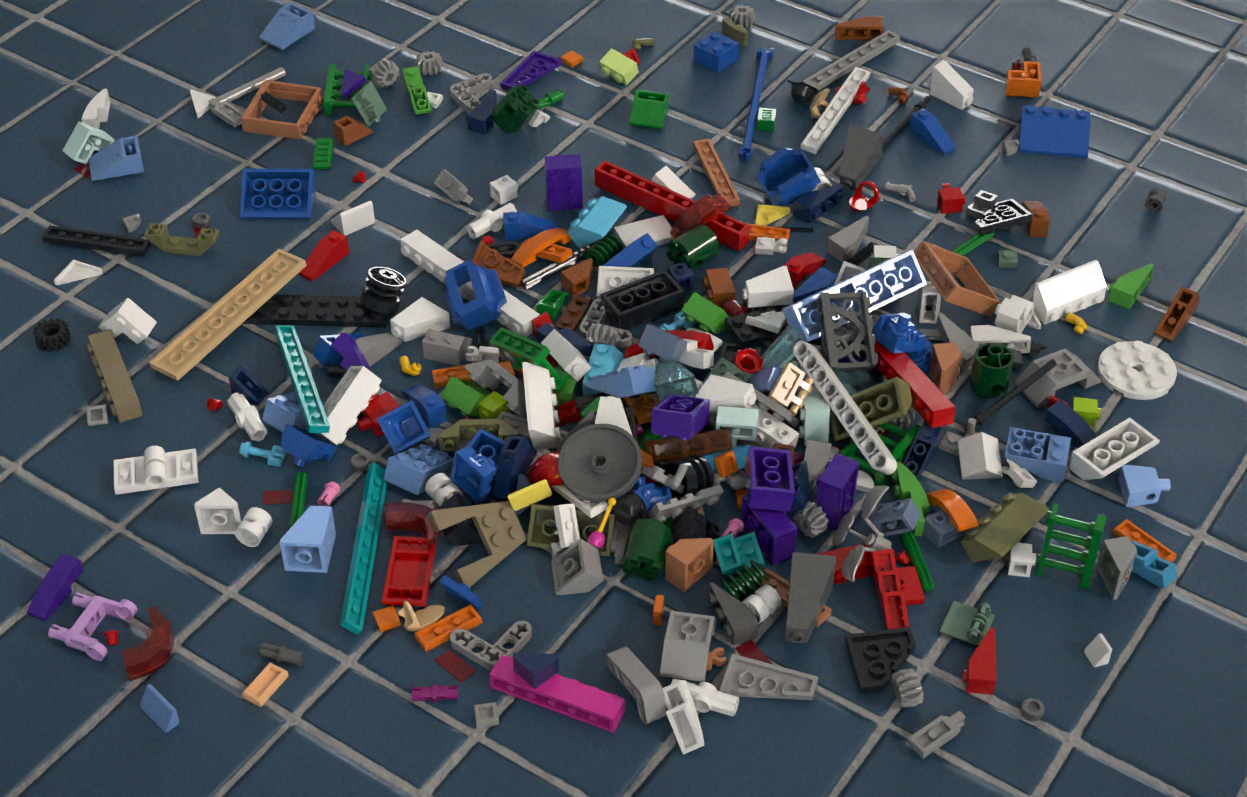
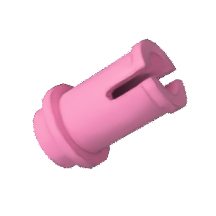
(331, 490)
(734, 527)

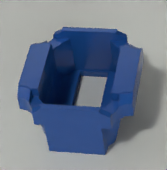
(787, 176)
(488, 293)

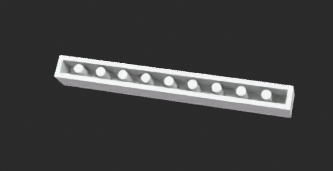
(438, 260)

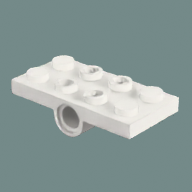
(155, 470)

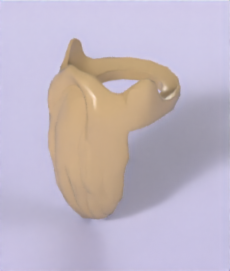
(819, 100)
(421, 618)

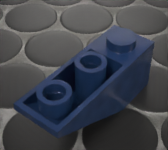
(481, 117)
(815, 203)
(923, 449)
(513, 460)

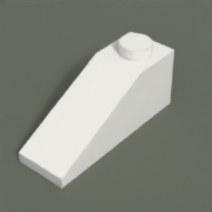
(991, 334)

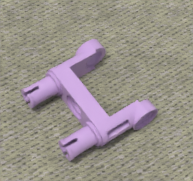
(95, 610)

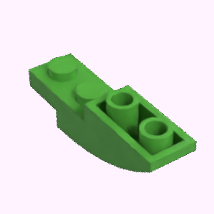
(416, 90)
(909, 487)

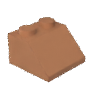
(945, 365)
(688, 561)

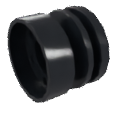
(383, 290)
(697, 477)

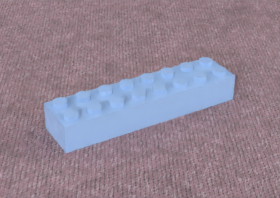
(881, 282)

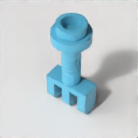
(679, 320)
(274, 456)

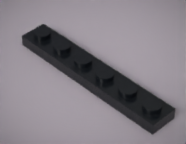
(96, 240)

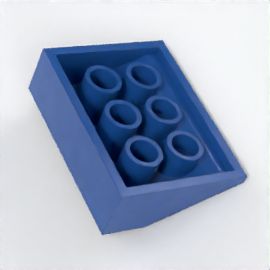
(1054, 131)
(277, 193)

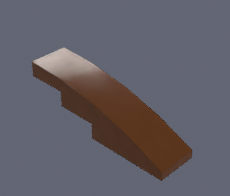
(700, 443)

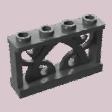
(827, 327)

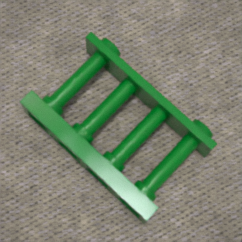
(333, 84)
(528, 351)
(899, 452)
(1086, 557)

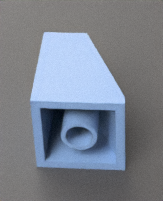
(309, 541)

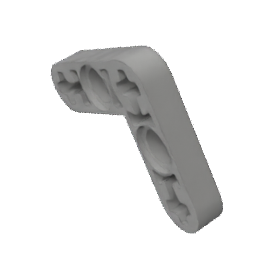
(478, 84)
(624, 336)
(494, 651)

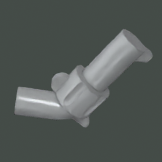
(902, 189)

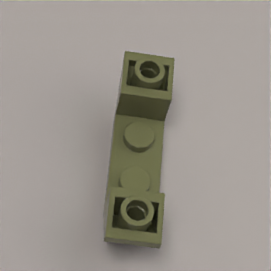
(159, 236)
(452, 437)

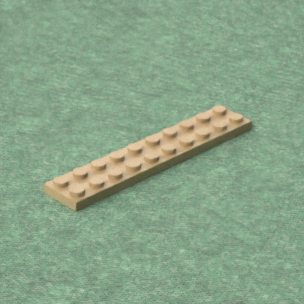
(227, 314)

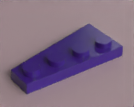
(530, 70)

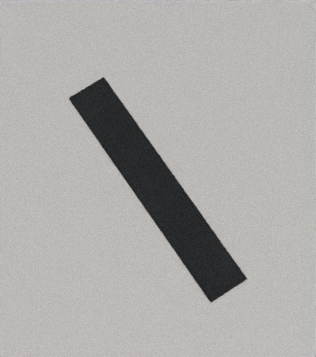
(798, 229)

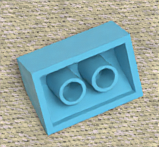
(595, 220)
(602, 360)

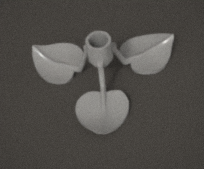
(874, 541)

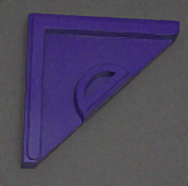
(351, 82)

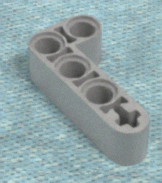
(639, 683)

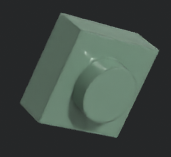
(1007, 259)

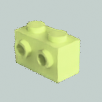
(618, 67)

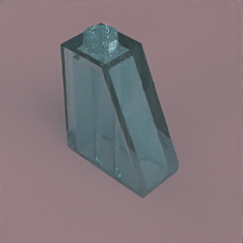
(781, 348)
(673, 379)

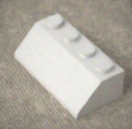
(1069, 292)
(347, 401)
(540, 406)
(1111, 450)

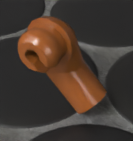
(900, 92)

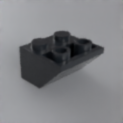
(694, 526)
(463, 532)

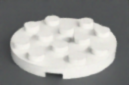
(1152, 381)

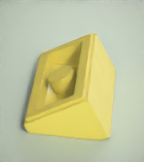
(530, 495)

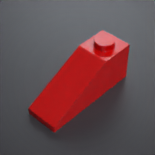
(325, 255)
(802, 265)
(981, 668)

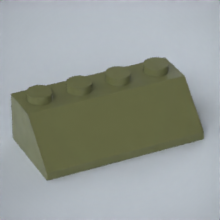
(878, 404)
(543, 527)
(1003, 527)

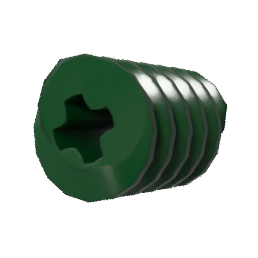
(604, 249)
(744, 580)

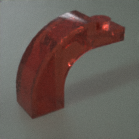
(700, 213)
(410, 517)
(154, 651)

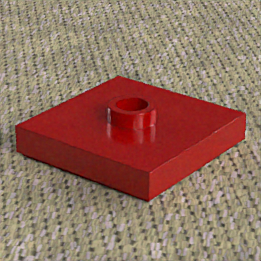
(910, 584)

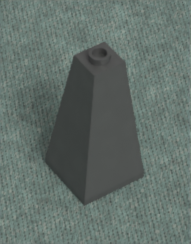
(860, 155)
(808, 592)

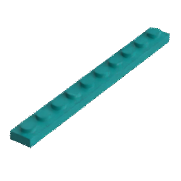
(302, 379)
(364, 550)

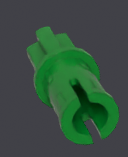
(550, 99)

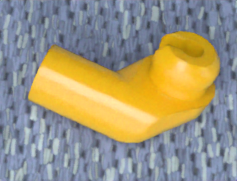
(1079, 323)
(413, 369)

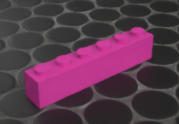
(561, 695)

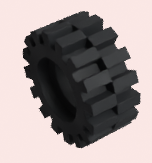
(58, 340)

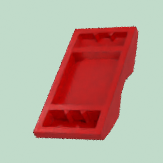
(409, 572)

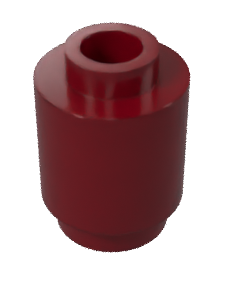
(733, 308)

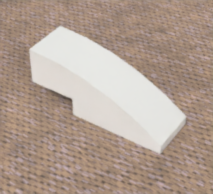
(97, 109)
(696, 357)
(683, 716)

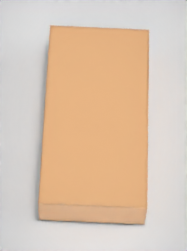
(265, 684)

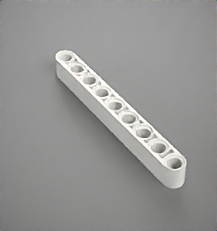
(837, 397)

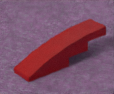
(889, 589)

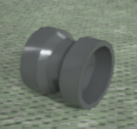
(1155, 200)

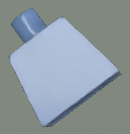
(1141, 485)

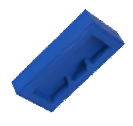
(461, 591)

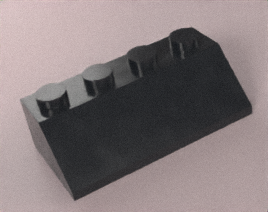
(643, 300)

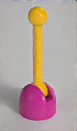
(597, 538)

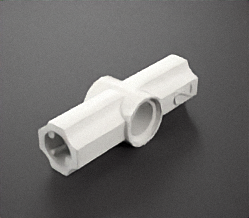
(489, 221)
(247, 417)
(708, 698)

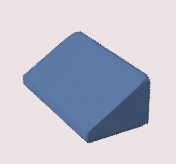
(159, 709)

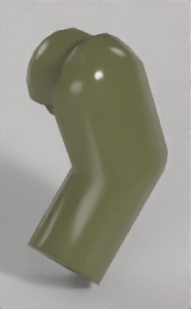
(637, 43)

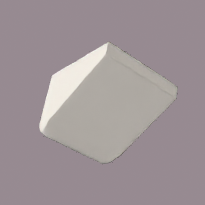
(1098, 651)

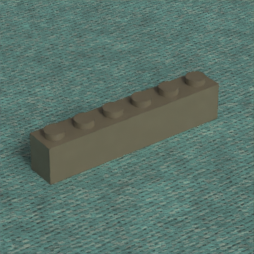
(114, 375)

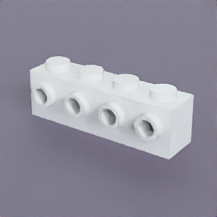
(772, 430)

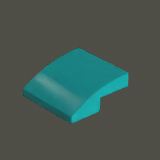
(736, 552)

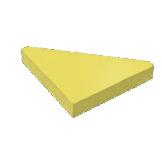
(769, 213)

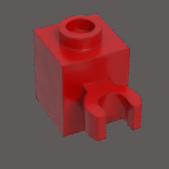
(950, 199)

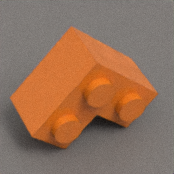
(1025, 81)

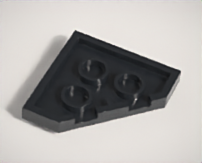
(1003, 216)
(878, 656)

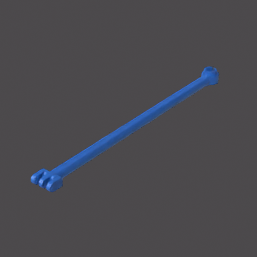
(745, 150)

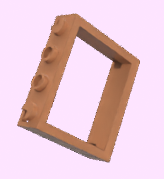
(253, 124)
(936, 265)

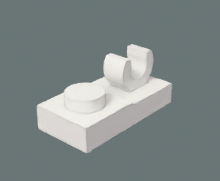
(567, 524)

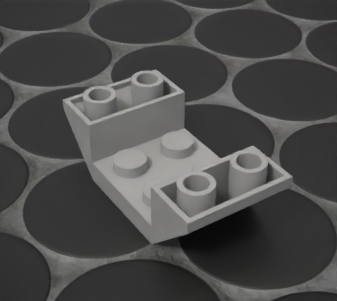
(1066, 372)
(490, 375)
(687, 646)

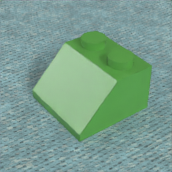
(705, 313)
(464, 395)

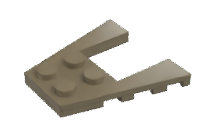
(497, 528)

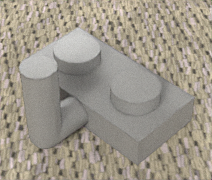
(949, 441)
(736, 480)
(673, 482)

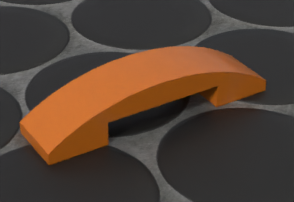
(526, 253)
(959, 512)

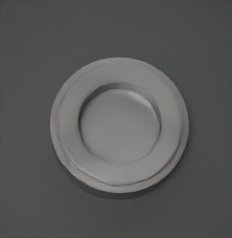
(201, 220)
(360, 462)
(1032, 709)

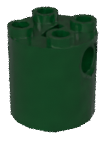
(514, 108)
(693, 247)
(991, 370)
(646, 548)

